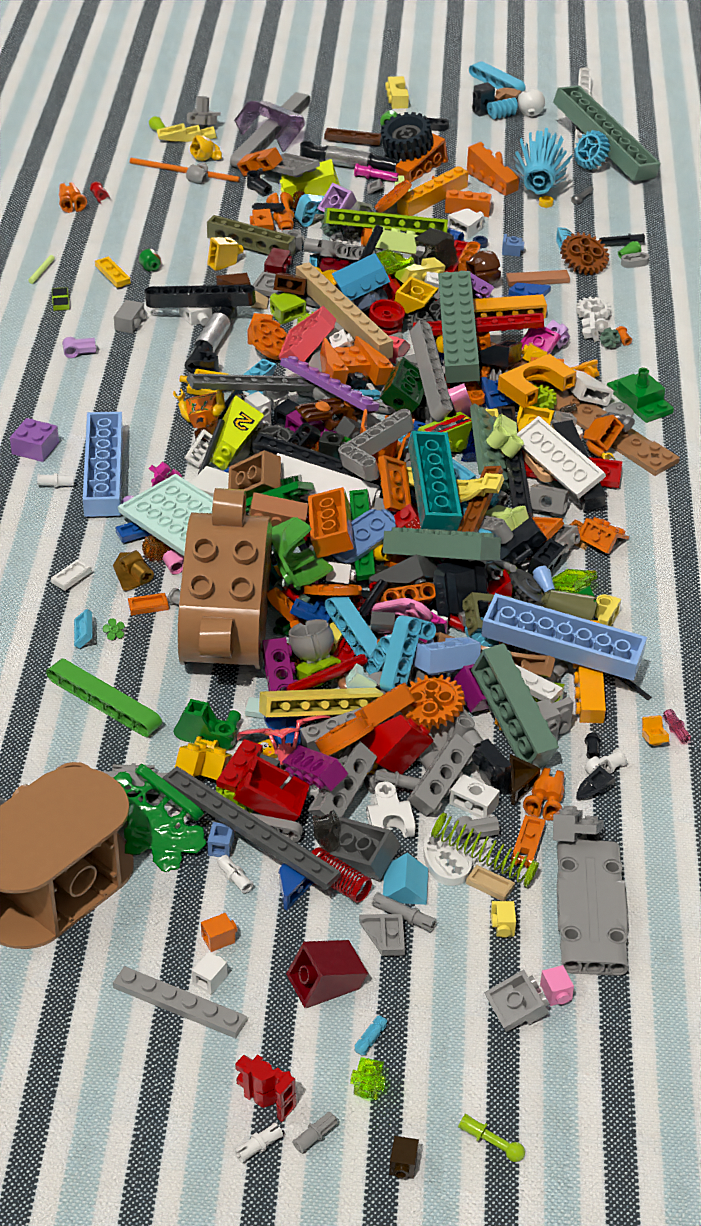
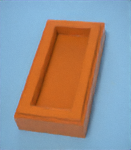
(148, 604)

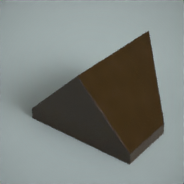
(522, 778)

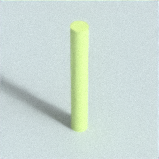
(41, 269)

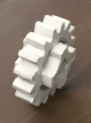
(595, 305)

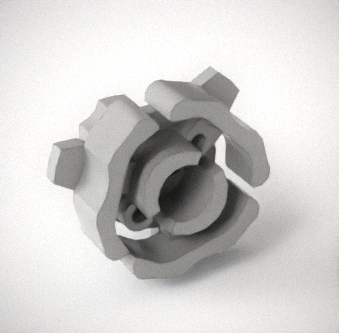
(201, 114)

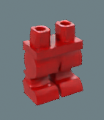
(267, 1085)

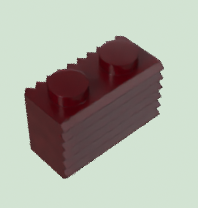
(278, 261)

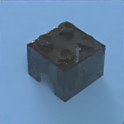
(437, 245)

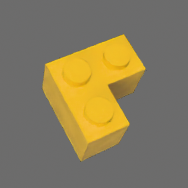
(201, 760)

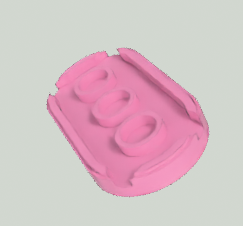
(404, 607)

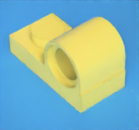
(607, 609)

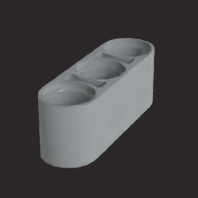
(498, 527)

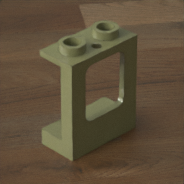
(471, 611)

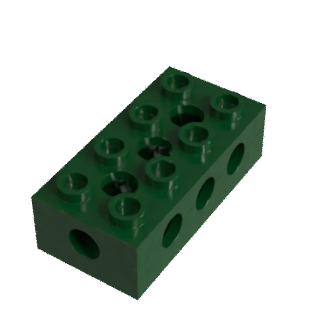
(404, 385)

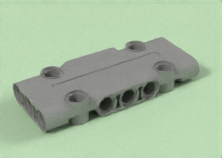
(341, 250)
(591, 908)

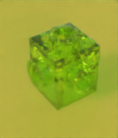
(368, 1078)

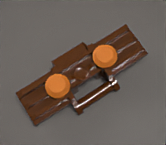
(325, 409)

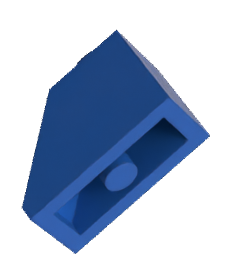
(292, 885)

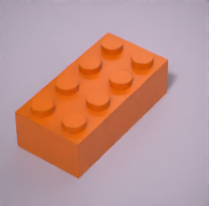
(330, 522)

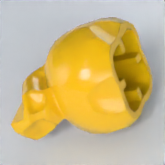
(203, 148)

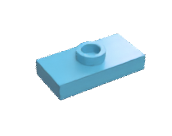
(83, 628)

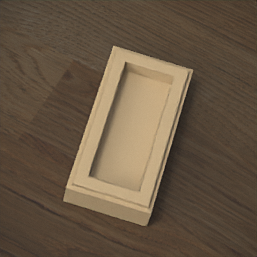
(490, 883)

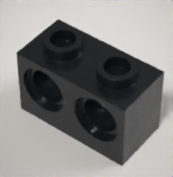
(548, 555)

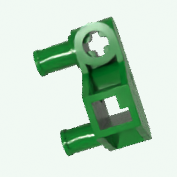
(201, 721)

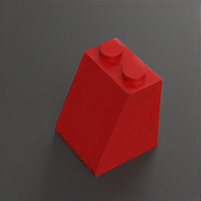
(397, 742)

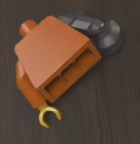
(604, 432)

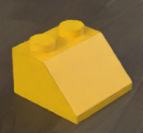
(414, 294)

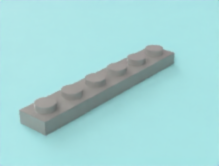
(180, 1002)

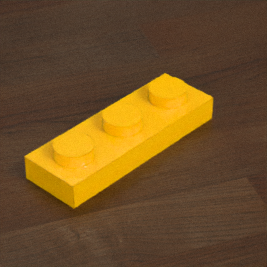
(113, 272)

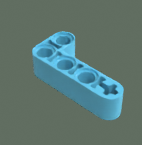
(307, 208)
(402, 649)

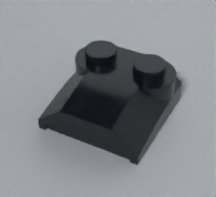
(493, 766)

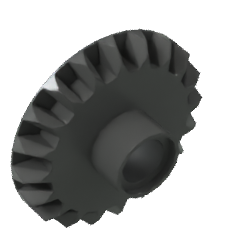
(526, 587)

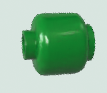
(149, 260)

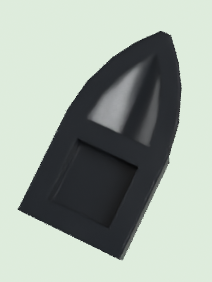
(595, 783)

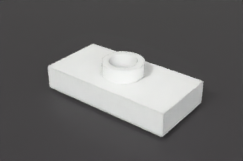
(71, 575)

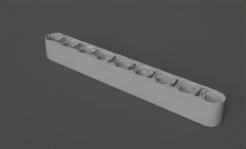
(430, 370)

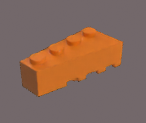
(490, 170)

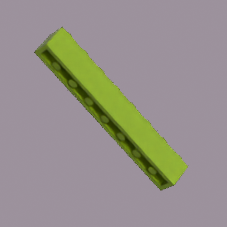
(371, 219)

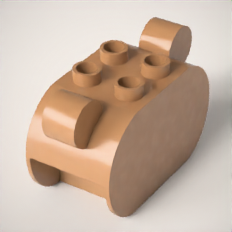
(225, 583)
(60, 853)

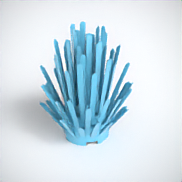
(540, 172)

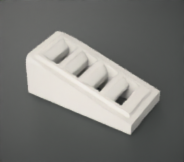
(206, 435)

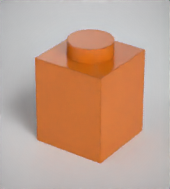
(218, 932)

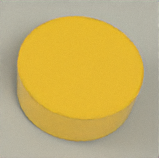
(546, 201)

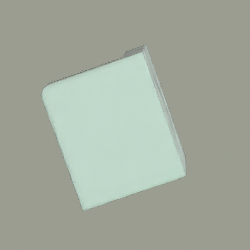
(357, 679)

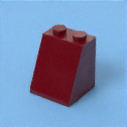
(325, 971)

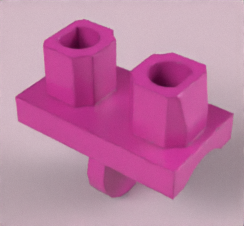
(161, 473)

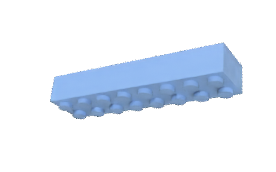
(103, 464)
(564, 636)

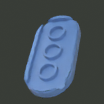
(367, 534)

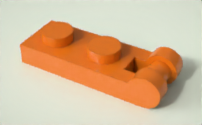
(528, 840)

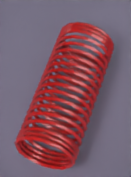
(357, 884)

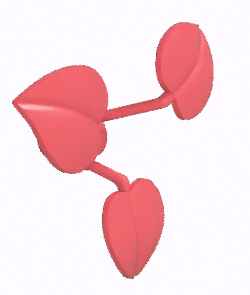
(284, 748)

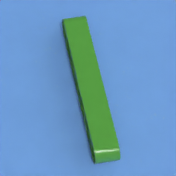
(104, 697)

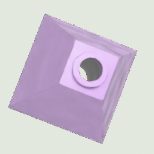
(338, 198)

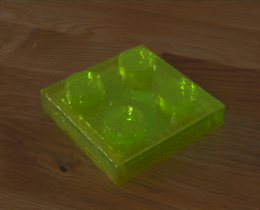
(573, 579)

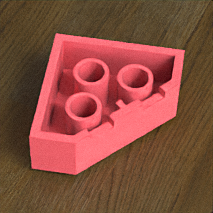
(308, 335)

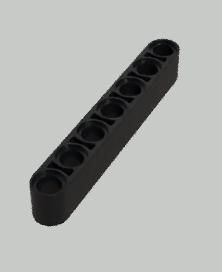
(200, 296)

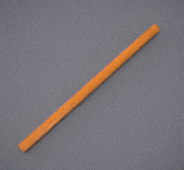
(182, 169)

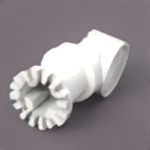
(608, 763)

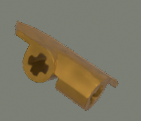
(132, 570)

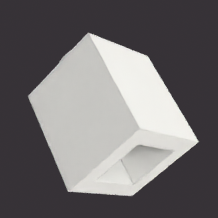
(209, 973)

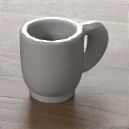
(197, 174)

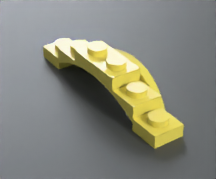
(470, 488)

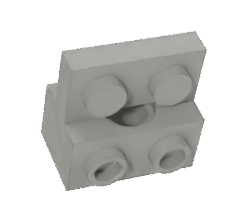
(557, 715)
(570, 824)

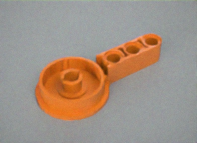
(365, 720)

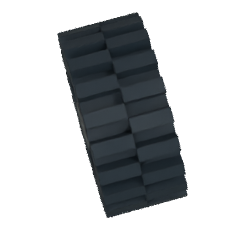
(407, 136)

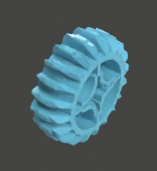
(588, 147)

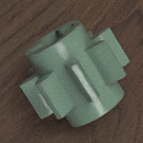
(328, 228)
(610, 337)

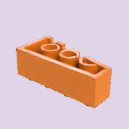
(414, 169)

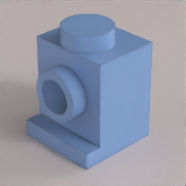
(512, 246)
(220, 840)

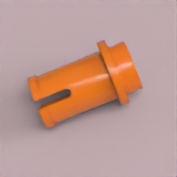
(624, 336)

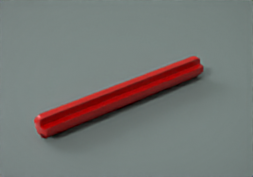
(328, 674)

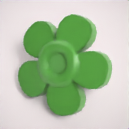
(113, 629)

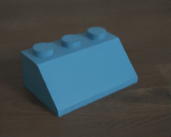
(361, 277)

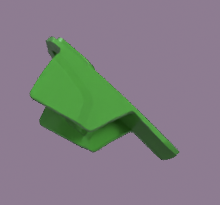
(300, 567)

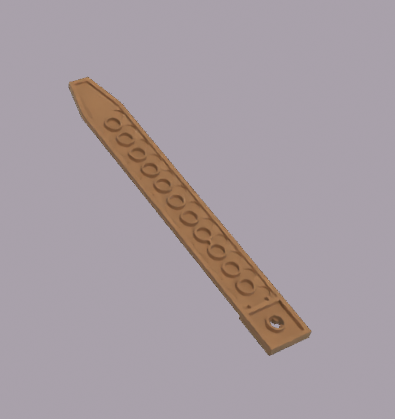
(631, 444)

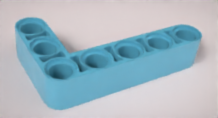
(358, 633)

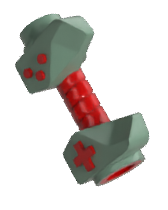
(282, 585)

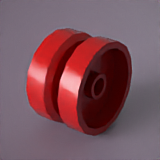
(387, 315)

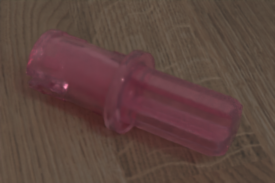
(676, 726)

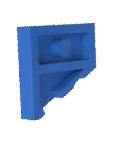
(284, 722)

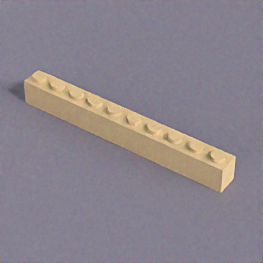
(345, 311)

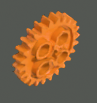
(434, 701)

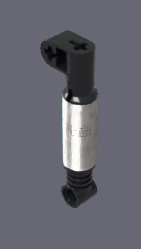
(347, 157)
(203, 353)

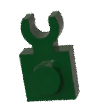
(284, 481)

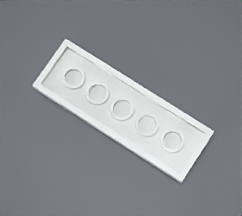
(560, 457)

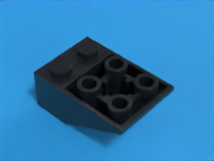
(502, 354)

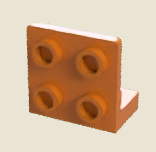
(601, 534)

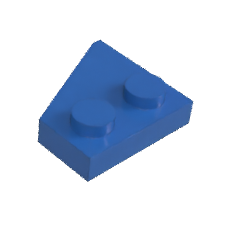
(524, 289)
(493, 396)

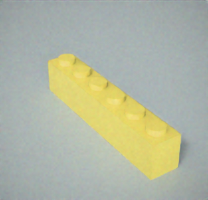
(315, 701)

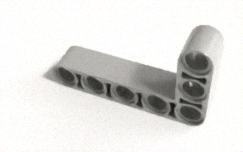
(358, 452)

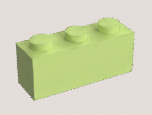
(397, 241)

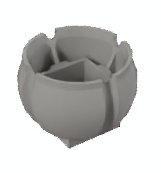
(312, 640)

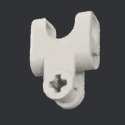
(389, 811)

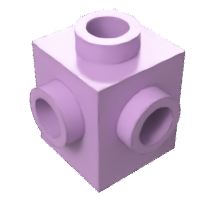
(560, 329)

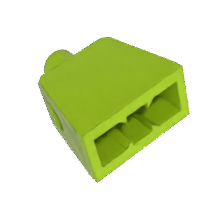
(286, 307)

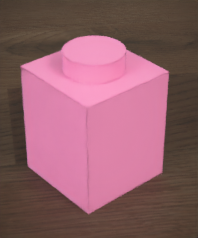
(556, 985)

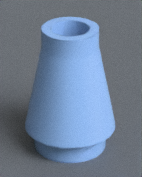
(543, 577)

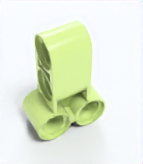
(505, 436)
(512, 517)

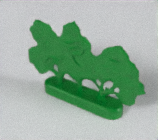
(152, 827)

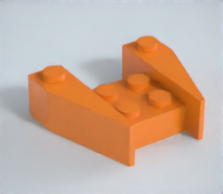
(352, 359)

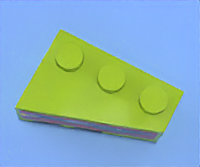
(457, 428)

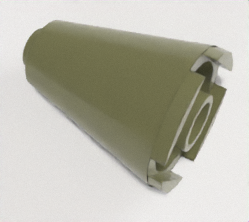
(570, 603)

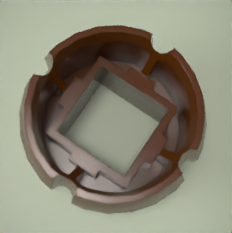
(485, 266)

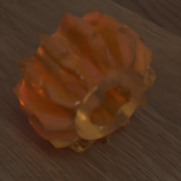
(154, 548)

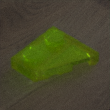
(393, 261)

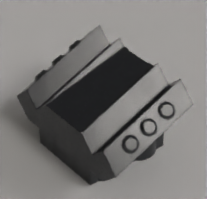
(456, 581)

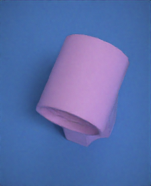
(78, 346)

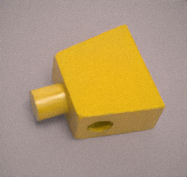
(223, 253)

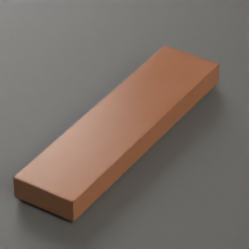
(538, 277)

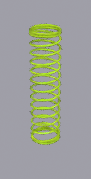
(529, 873)

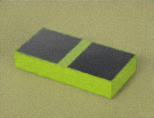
(60, 299)

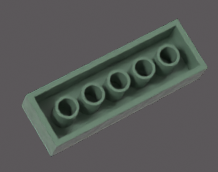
(442, 543)
(514, 706)

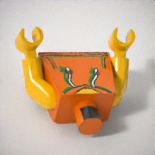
(201, 409)

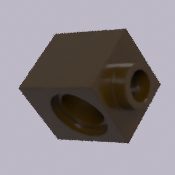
(404, 1157)

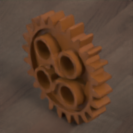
(584, 253)

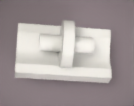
(592, 328)

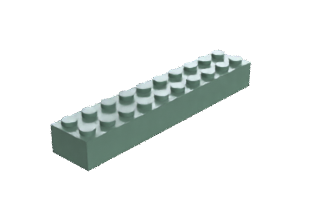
(624, 148)
(458, 327)

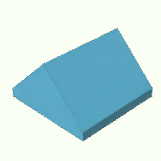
(406, 880)

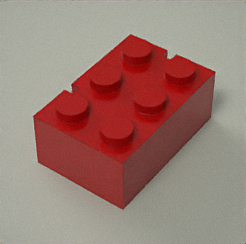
(261, 790)

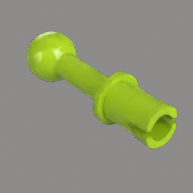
(514, 1151)

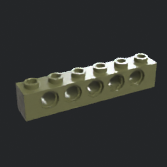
(250, 236)

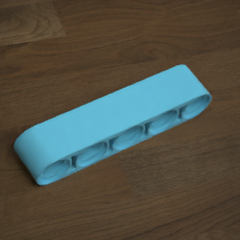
(494, 76)

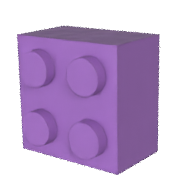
(34, 439)

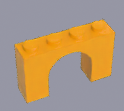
(546, 368)

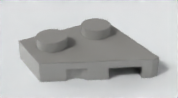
(385, 932)

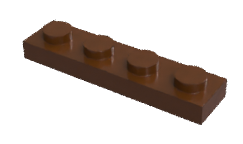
(347, 136)

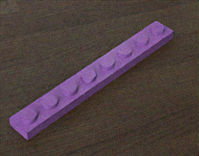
(332, 385)

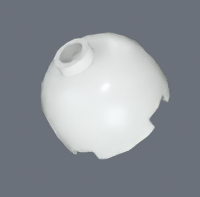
(531, 102)

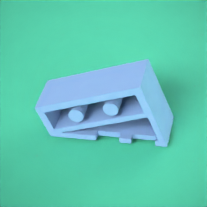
(446, 655)

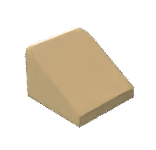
(261, 301)

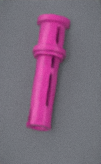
(369, 172)

